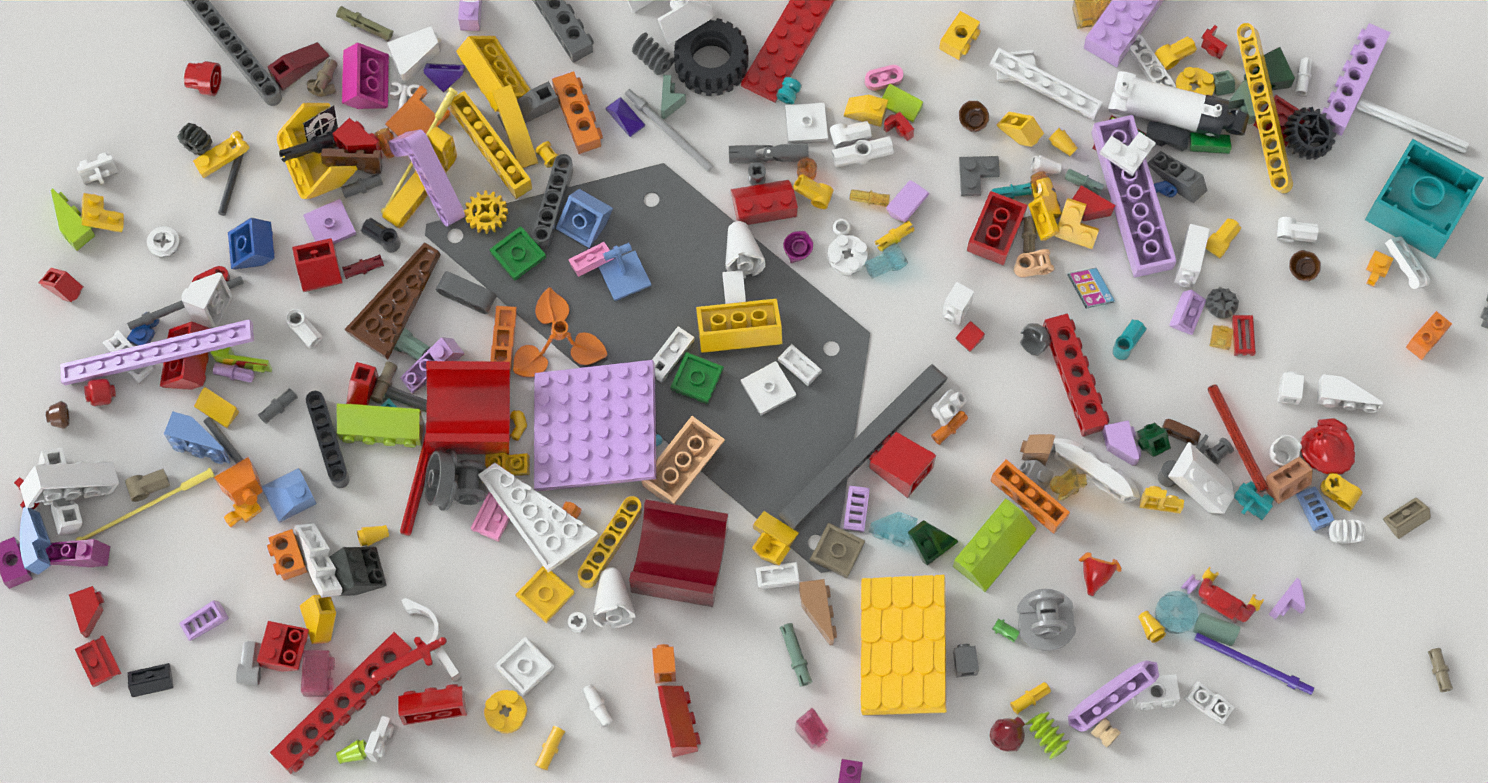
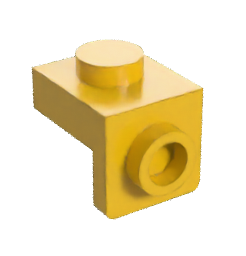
(770, 549)

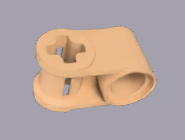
(1037, 262)

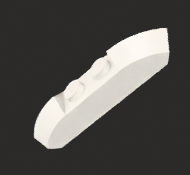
(1101, 474)

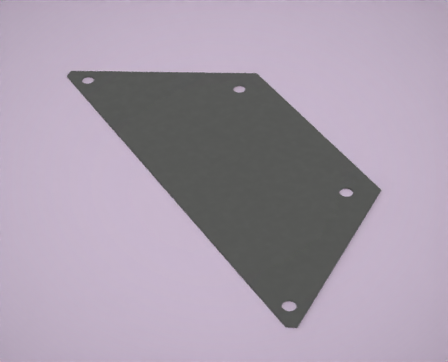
(684, 254)

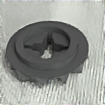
(1216, 308)

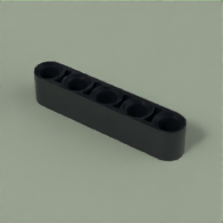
(322, 431)

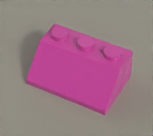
(365, 77)

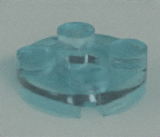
(1184, 604)

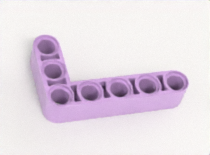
(431, 174)

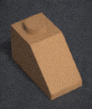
(1037, 447)

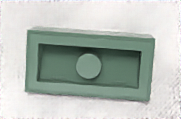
(1216, 629)

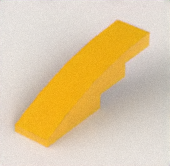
(515, 126)

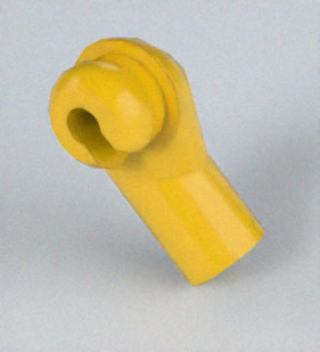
(520, 424)

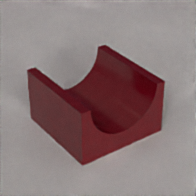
(679, 553)

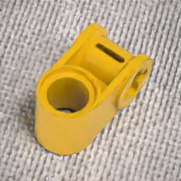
(1342, 493)

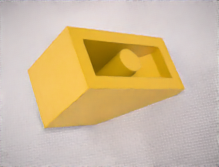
(867, 108)
(1021, 128)

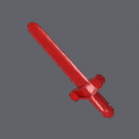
(422, 651)

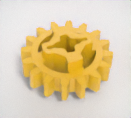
(483, 219)

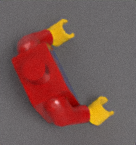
(1224, 602)

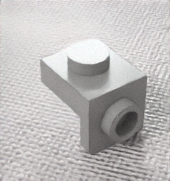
(1037, 473)

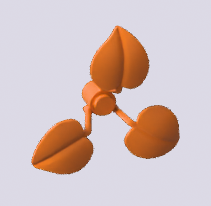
(554, 309)

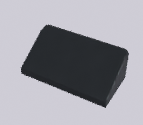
(150, 680)

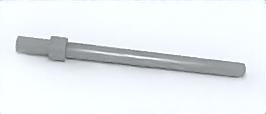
(642, 105)

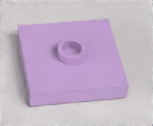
(330, 222)

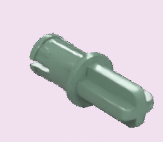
(1080, 179)

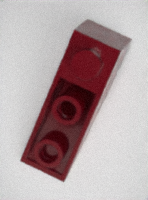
(296, 64)

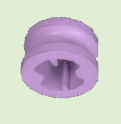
(1191, 584)

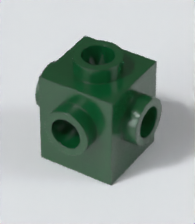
(1153, 439)

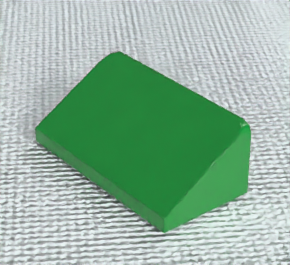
(1209, 144)

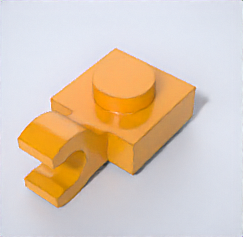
(1378, 266)
(243, 512)

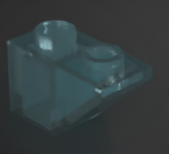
(894, 528)

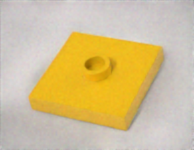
(545, 594)

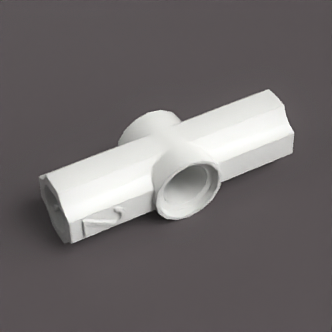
(874, 149)

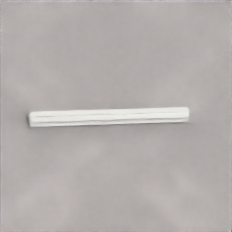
(1412, 125)

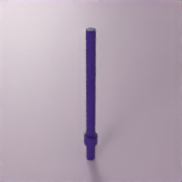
(1291, 681)

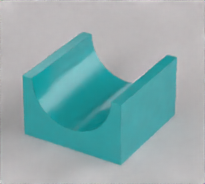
(1424, 198)

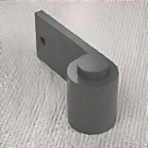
(1168, 465)

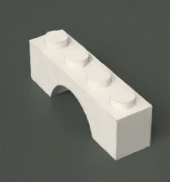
(67, 513)

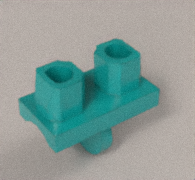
(1253, 502)

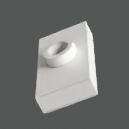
(799, 365)
(777, 576)

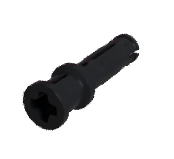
(315, 145)

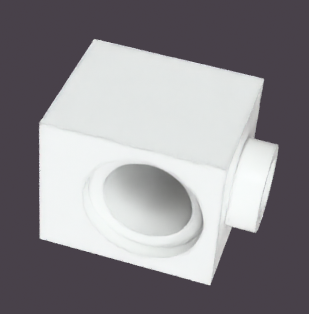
(1291, 388)

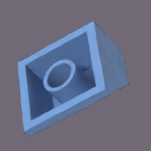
(584, 217)

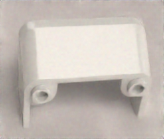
(682, 19)

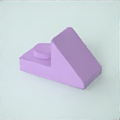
(1292, 597)

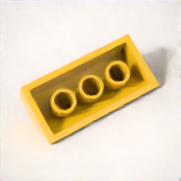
(491, 67)
(739, 325)

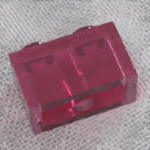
(316, 673)

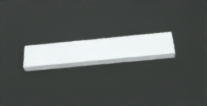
(1045, 83)

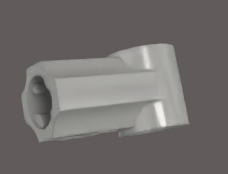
(249, 670)

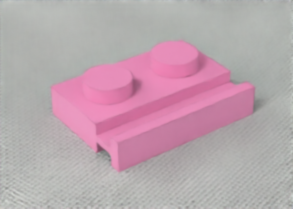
(490, 519)

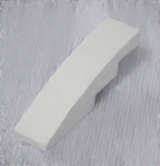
(316, 558)

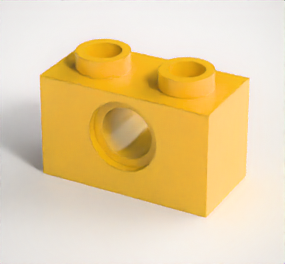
(962, 25)

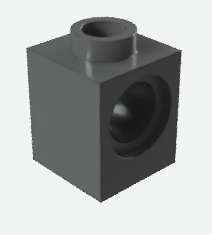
(965, 660)

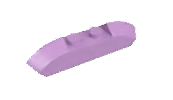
(1113, 695)

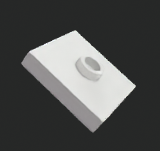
(806, 123)
(768, 388)
(524, 666)

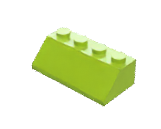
(379, 425)
(994, 545)

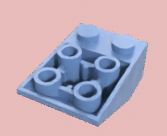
(188, 435)

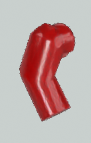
(1332, 422)

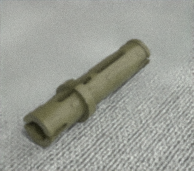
(357, 20)

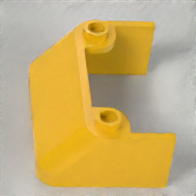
(307, 171)

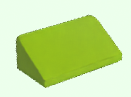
(902, 102)

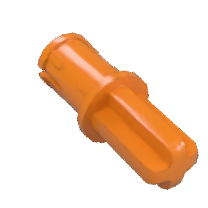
(945, 431)

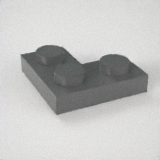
(973, 169)

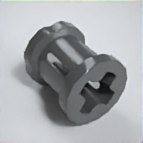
(756, 169)
(1220, 450)

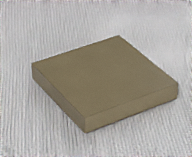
(837, 550)

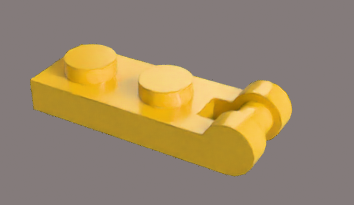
(221, 154)

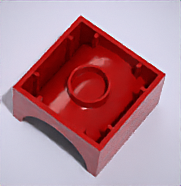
(468, 407)

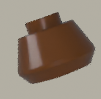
(58, 415)

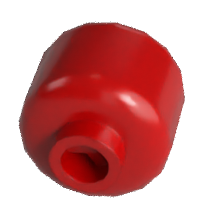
(99, 392)

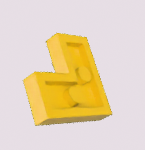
(95, 215)
(1072, 229)
(1156, 499)

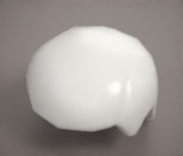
(1285, 450)

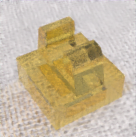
(1221, 337)

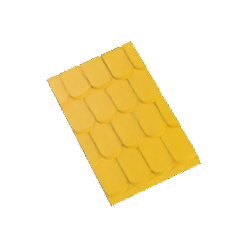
(903, 645)

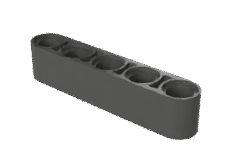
(553, 192)

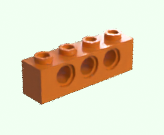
(583, 140)
(1030, 496)

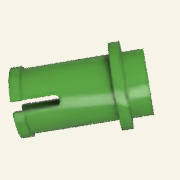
(1006, 630)

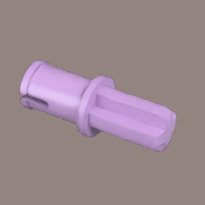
(233, 372)

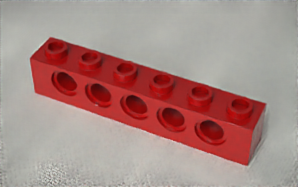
(1086, 422)

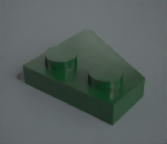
(930, 541)

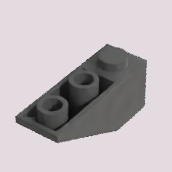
(537, 102)
(1188, 181)

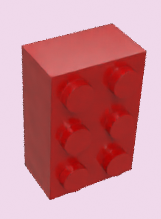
(996, 228)

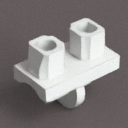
(97, 169)
(948, 406)

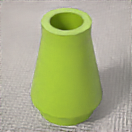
(352, 752)

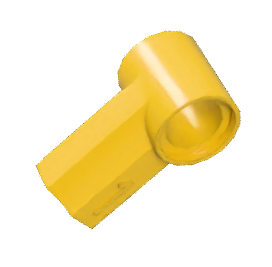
(1172, 54)
(819, 194)
(1220, 241)

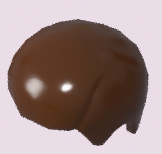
(973, 116)
(1304, 265)

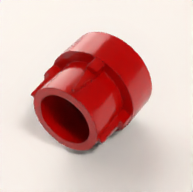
(204, 77)

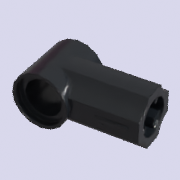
(381, 234)

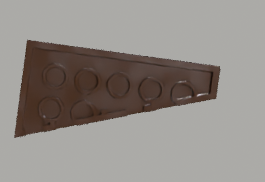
(387, 313)

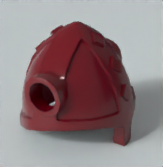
(1007, 734)

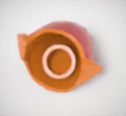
(1097, 572)

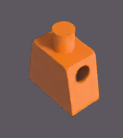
(240, 483)

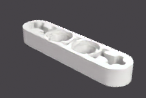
(1153, 65)

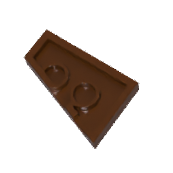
(365, 162)

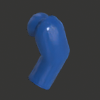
(1165, 188)

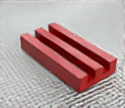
(1244, 351)

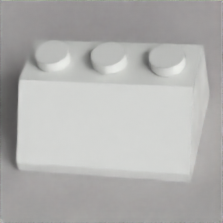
(207, 300)
(1202, 480)

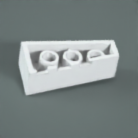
(68, 481)

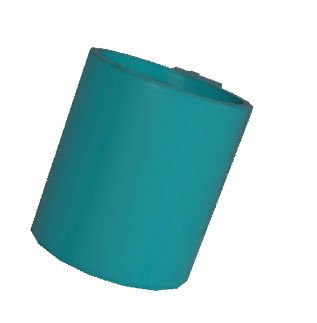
(1129, 339)

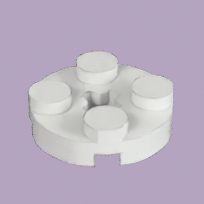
(852, 264)

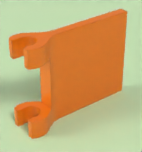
(414, 115)

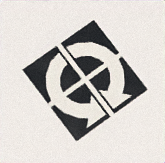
(321, 124)

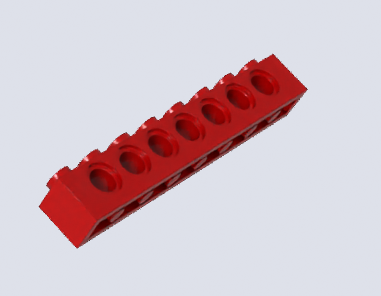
(330, 706)

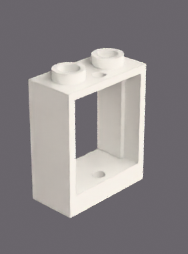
(1191, 255)

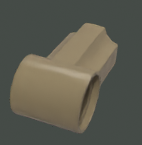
(141, 486)

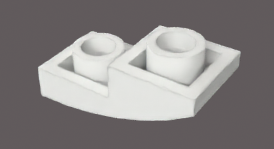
(733, 287)
(1210, 704)

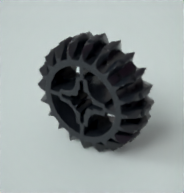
(1319, 130)

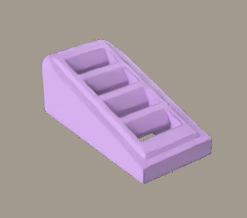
(858, 491)
(207, 609)

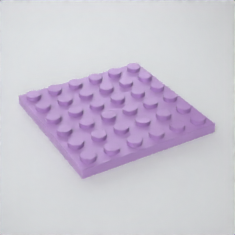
(594, 426)

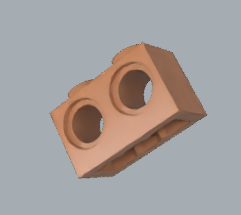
(1289, 480)

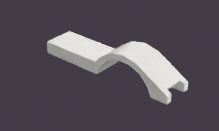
(415, 608)

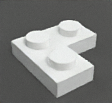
(1128, 157)
(376, 744)

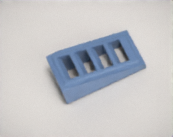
(1315, 524)

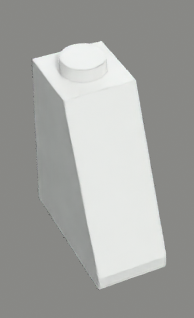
(414, 51)

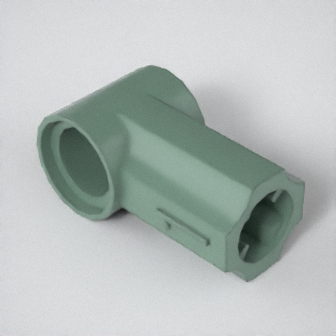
(411, 345)

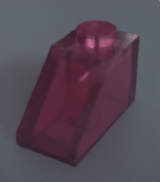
(812, 729)

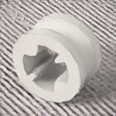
(582, 618)

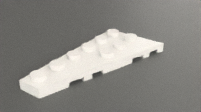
(542, 524)

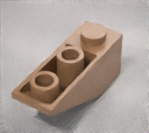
(815, 605)

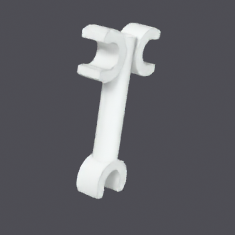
(404, 92)

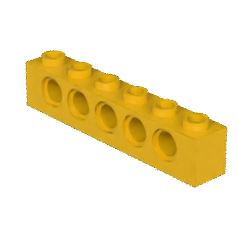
(490, 145)

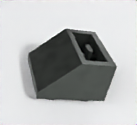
(358, 570)

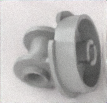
(1046, 619)

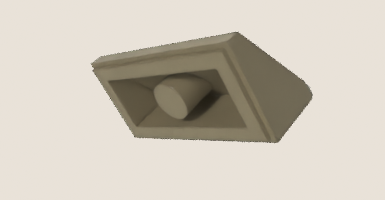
(1407, 517)

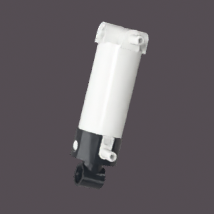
(1175, 107)

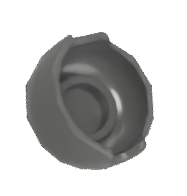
(1035, 338)

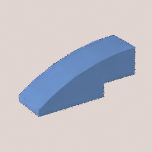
(33, 541)

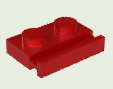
(98, 661)

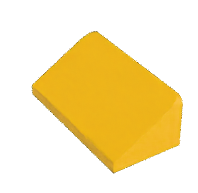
(216, 407)
(775, 529)

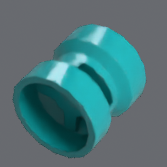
(788, 92)

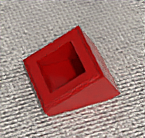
(970, 336)

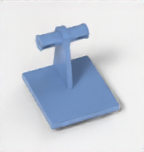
(624, 273)

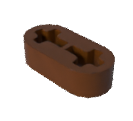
(1181, 431)

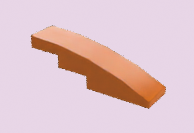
(504, 334)

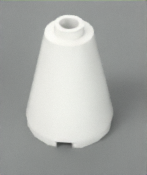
(743, 250)
(613, 600)

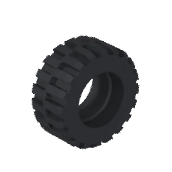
(718, 78)

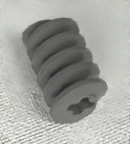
(650, 55)

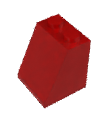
(902, 463)

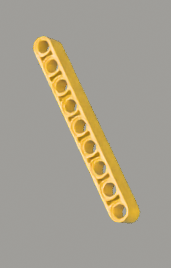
(1270, 114)

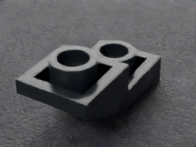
(1168, 134)

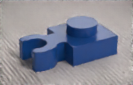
(142, 334)

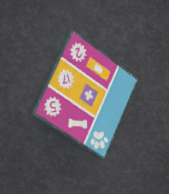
(1091, 288)

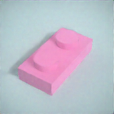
(589, 259)

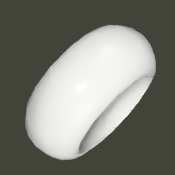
(841, 221)

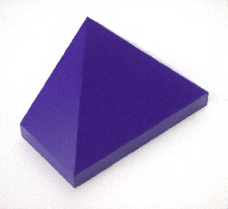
(443, 74)
(625, 117)

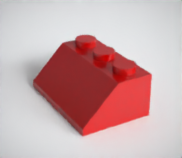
(764, 202)
(187, 371)
(432, 704)
(678, 720)

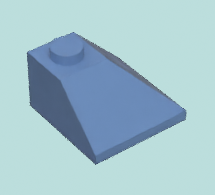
(289, 495)

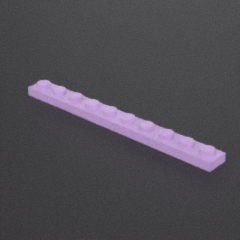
(157, 352)

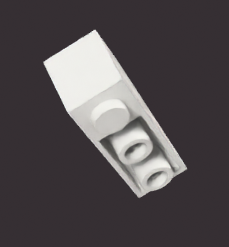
(1343, 393)

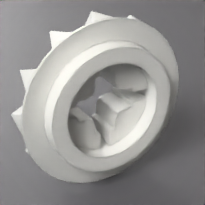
(157, 236)

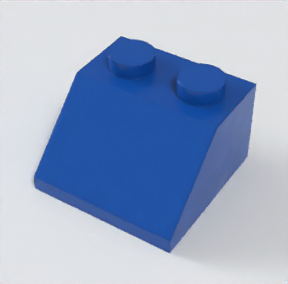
(251, 244)

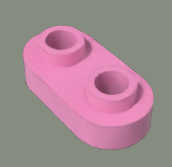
(882, 76)

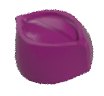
(798, 246)

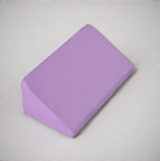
(907, 201)
(1188, 312)

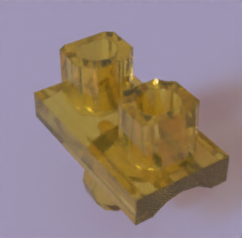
(1068, 483)

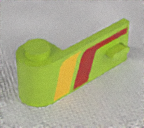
(227, 357)

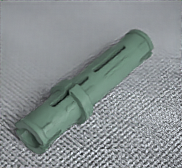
(799, 664)

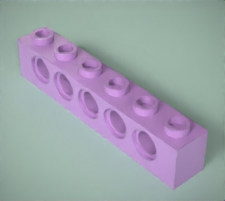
(1376, 39)

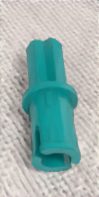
(1014, 190)

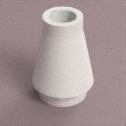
(1041, 163)

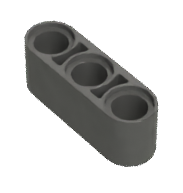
(466, 292)

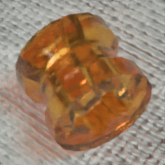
(805, 163)

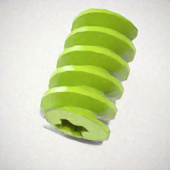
(1048, 734)

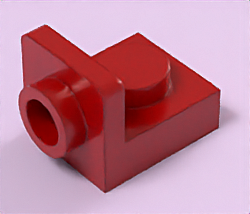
(901, 125)

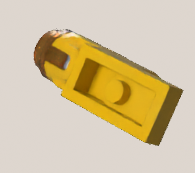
(1045, 206)

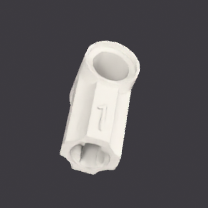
(845, 135)
(1290, 230)
(304, 328)

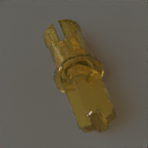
(869, 197)

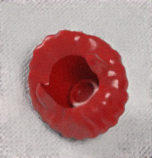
(1328, 449)

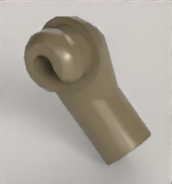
(330, 89)

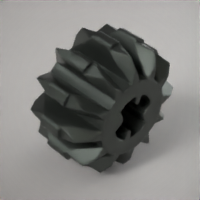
(194, 139)

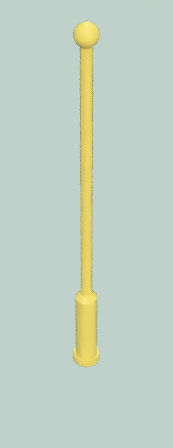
(438, 116)
(183, 486)

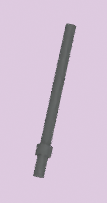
(148, 318)

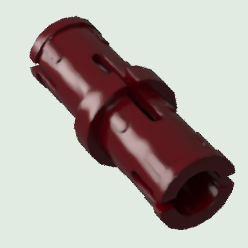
(363, 266)

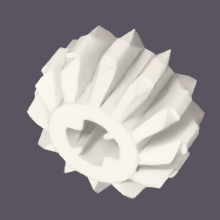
(1347, 531)

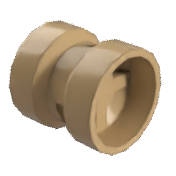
(1106, 732)

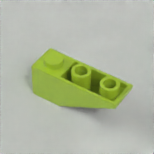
(70, 222)

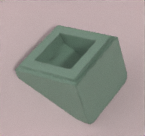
(1223, 83)

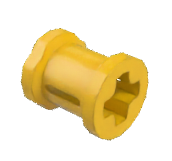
(547, 153)

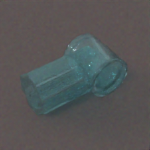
(891, 259)

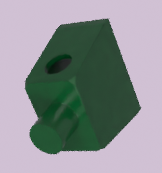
(1278, 70)

